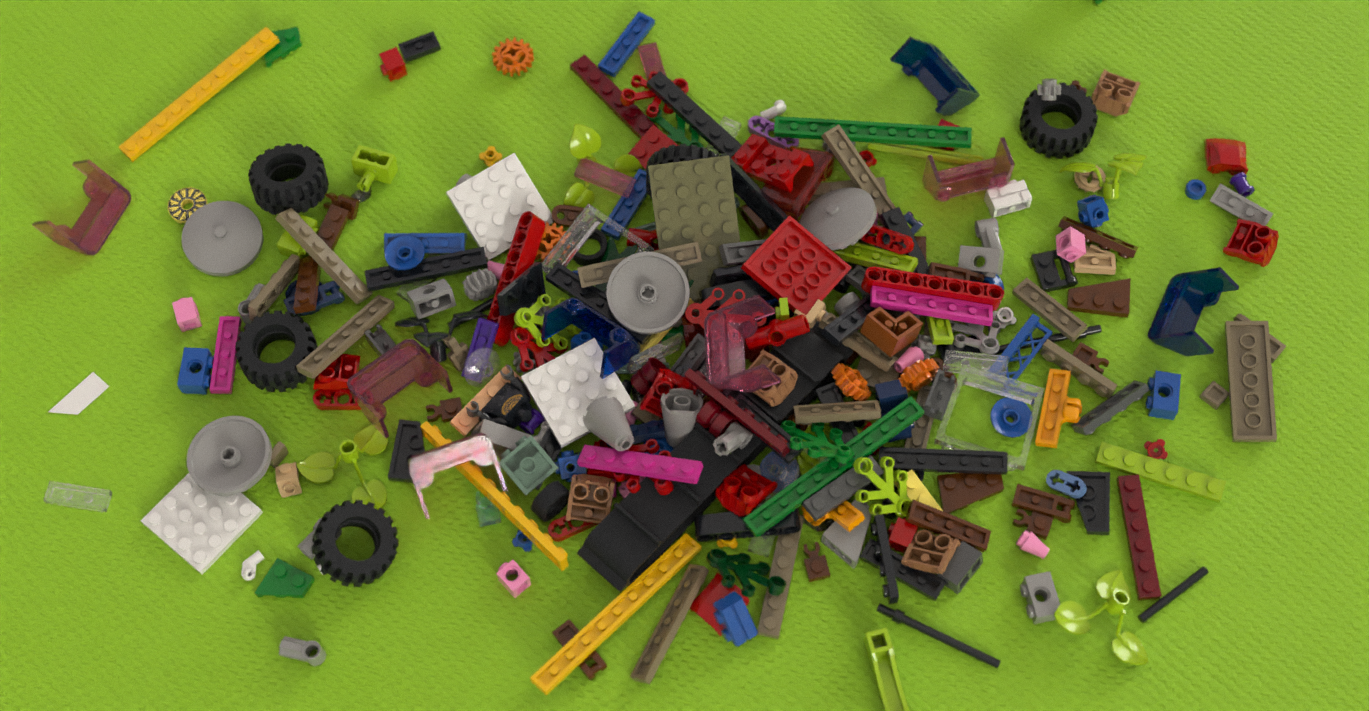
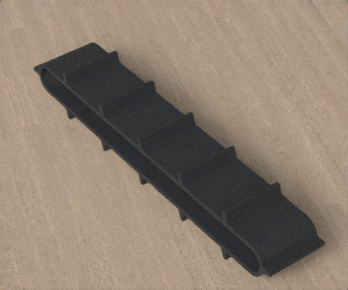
(649, 522)

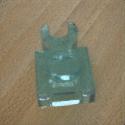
(486, 511)

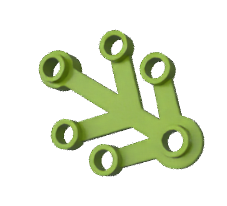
(533, 319)
(886, 488)

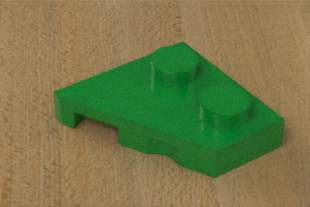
(289, 42)
(284, 581)

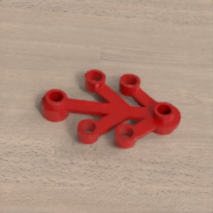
(629, 96)
(708, 302)
(540, 353)
(662, 489)

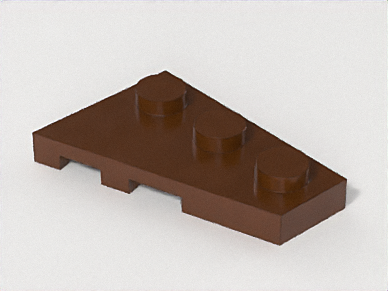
(1102, 298)
(964, 489)

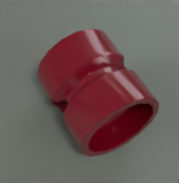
(644, 377)
(714, 418)

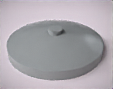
(840, 217)
(222, 238)
(647, 293)
(229, 455)

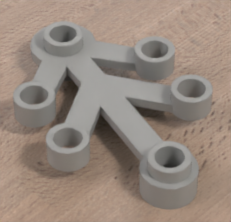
(986, 344)

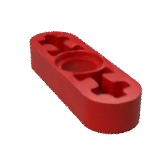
(894, 236)
(328, 405)
(560, 523)

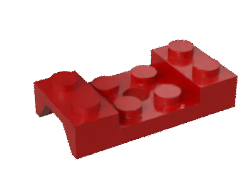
(757, 157)

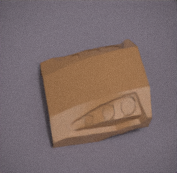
(1114, 93)
(778, 392)
(590, 498)
(930, 552)

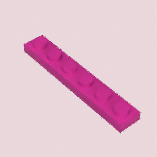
(931, 305)
(640, 464)

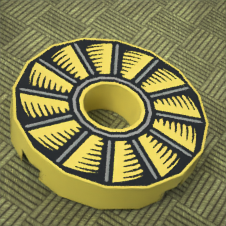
(183, 197)

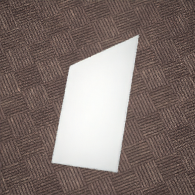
(81, 396)

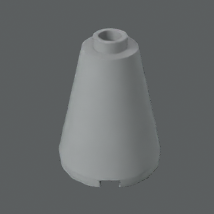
(679, 413)
(609, 423)

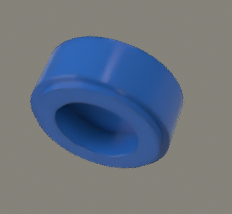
(1195, 189)

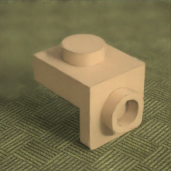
(816, 313)
(288, 479)

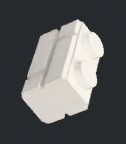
(1008, 199)

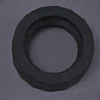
(585, 260)
(550, 501)

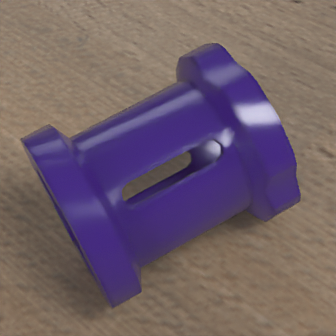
(1241, 184)
(535, 421)

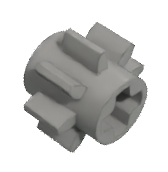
(1049, 89)
(925, 344)

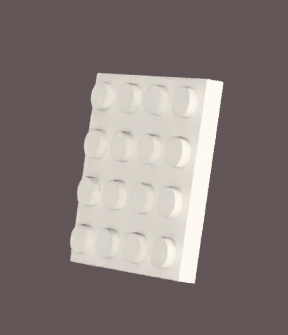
(494, 203)
(568, 386)
(200, 523)

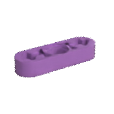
(769, 126)

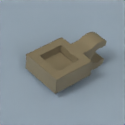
(458, 352)

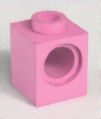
(1070, 244)
(186, 314)
(516, 586)

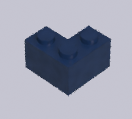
(889, 396)

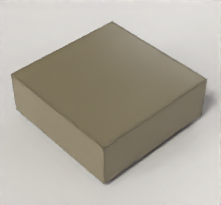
(1214, 395)
(279, 452)

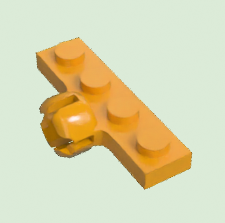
(1056, 408)
(844, 515)

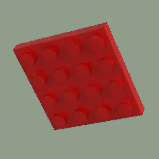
(796, 266)

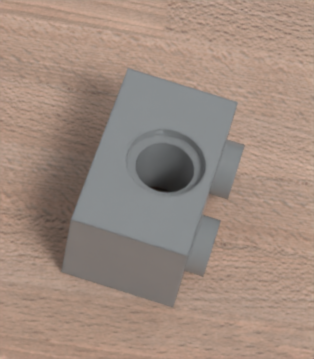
(993, 260)
(431, 298)
(1042, 585)

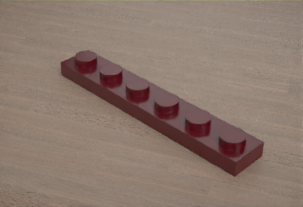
(610, 95)
(744, 416)
(1138, 537)

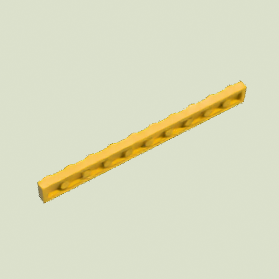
(199, 94)
(502, 502)
(615, 614)

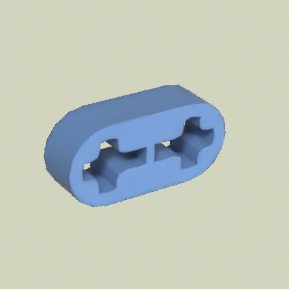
(1064, 488)

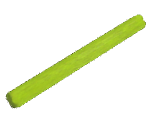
(923, 152)

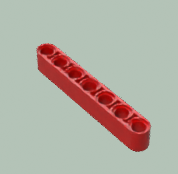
(520, 258)
(933, 285)

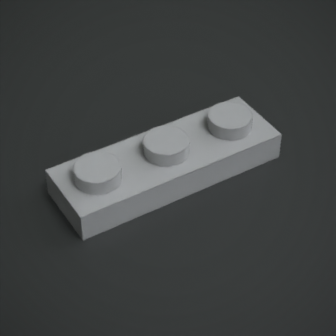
(1240, 206)

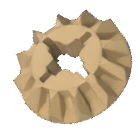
(1081, 180)

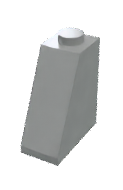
(500, 436)
(848, 544)

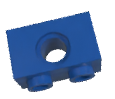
(191, 361)
(1168, 384)

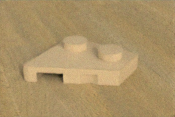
(1095, 261)

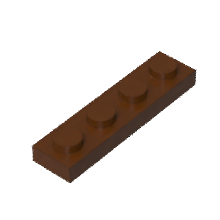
(1104, 240)
(307, 285)
(944, 523)

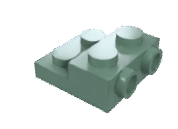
(527, 464)

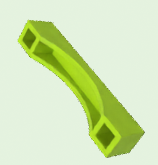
(885, 670)

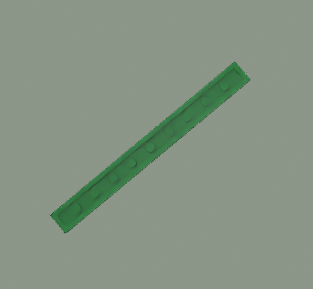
(875, 132)
(829, 469)

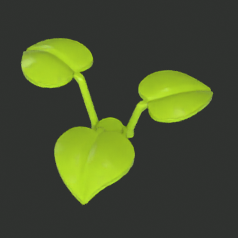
(581, 145)
(1128, 162)
(319, 466)
(1114, 589)

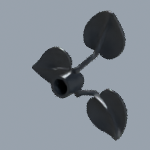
(434, 340)

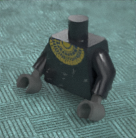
(508, 406)

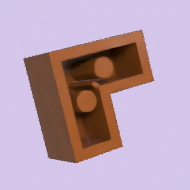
(891, 333)

